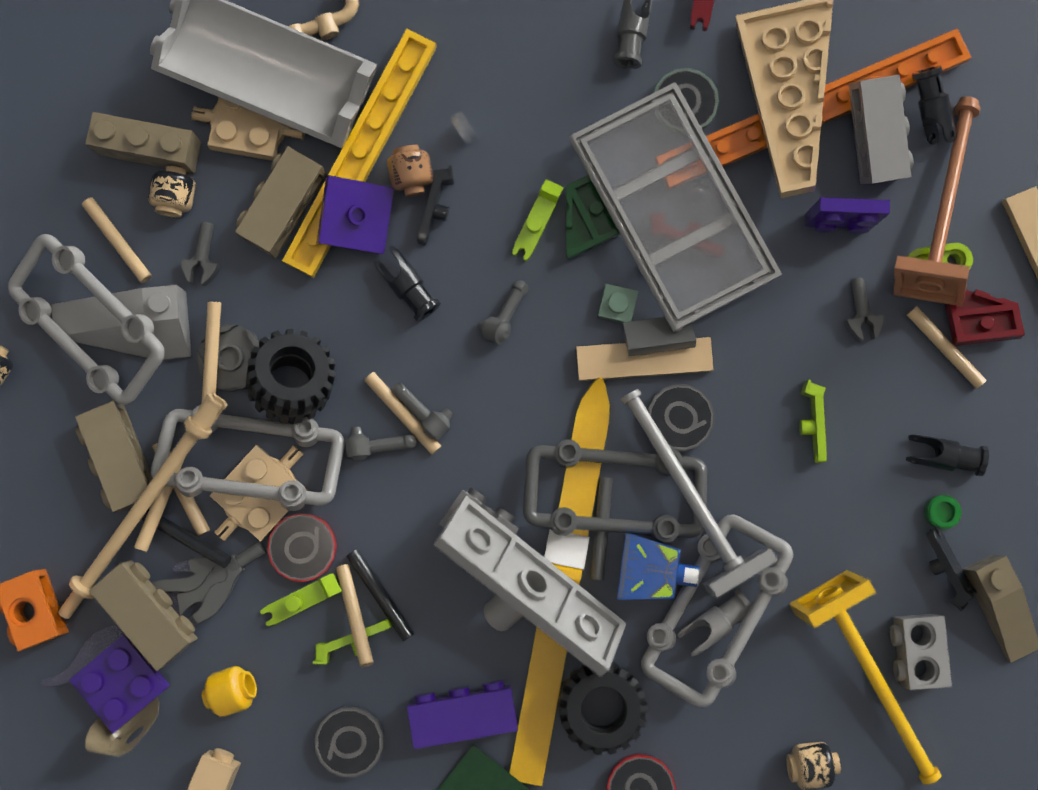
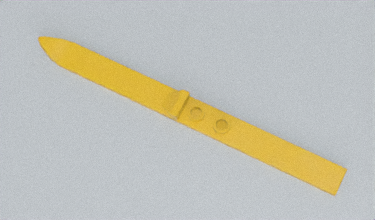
(547, 655)

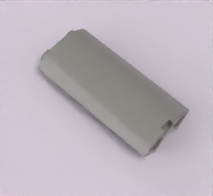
(264, 67)

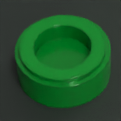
(942, 511)

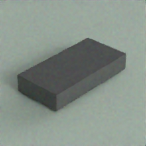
(656, 336)

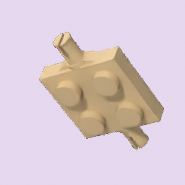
(243, 131)
(252, 513)

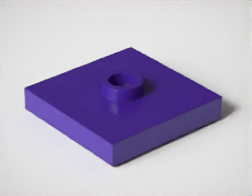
(355, 215)

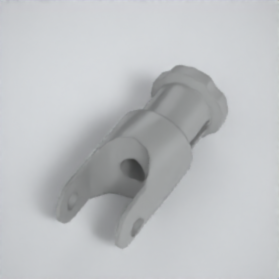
(719, 620)

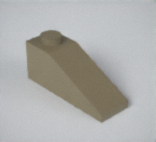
(1003, 605)

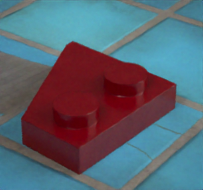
(984, 319)

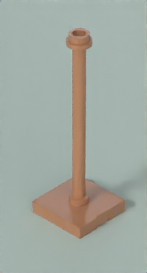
(932, 278)

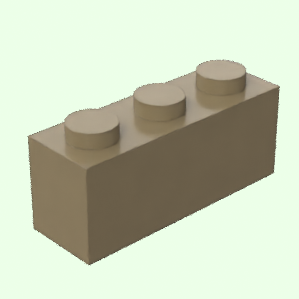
(143, 142)
(280, 202)
(114, 455)
(144, 614)

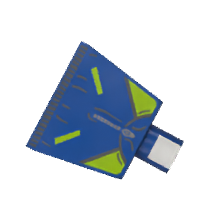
(652, 570)

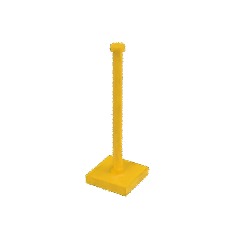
(833, 600)

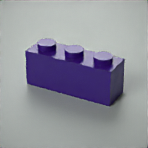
(462, 714)

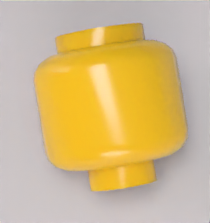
(229, 691)

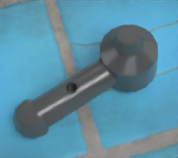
(498, 328)
(434, 423)
(360, 446)

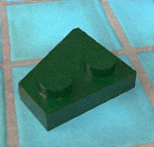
(586, 218)

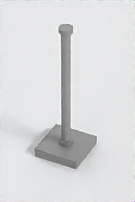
(735, 568)

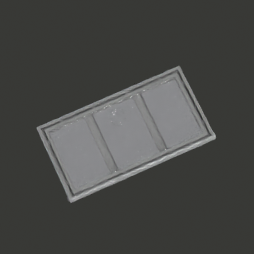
(675, 206)

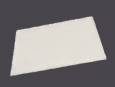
(567, 549)

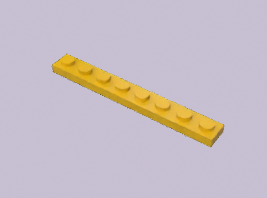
(365, 140)

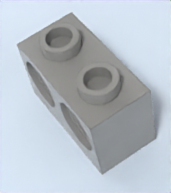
(931, 649)

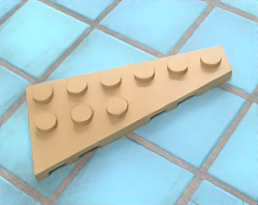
(787, 72)

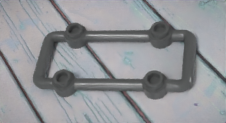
(564, 520)

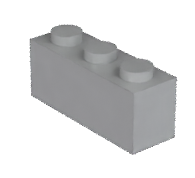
(880, 129)

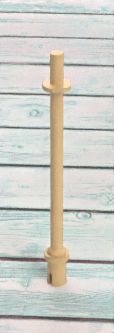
(196, 428)

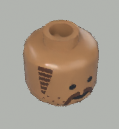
(409, 170)

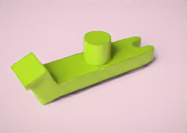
(537, 219)
(816, 426)
(302, 599)
(323, 650)

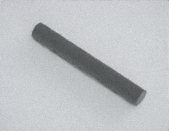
(601, 537)

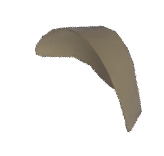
(102, 740)

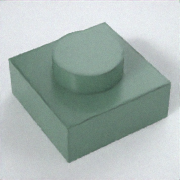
(617, 304)

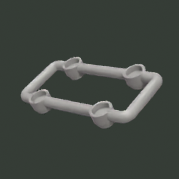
(133, 327)
(291, 494)
(720, 672)

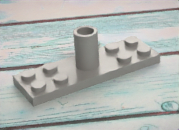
(529, 587)

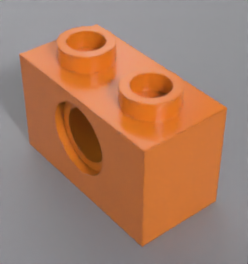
(46, 622)

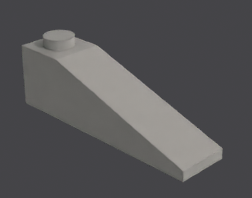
(94, 325)

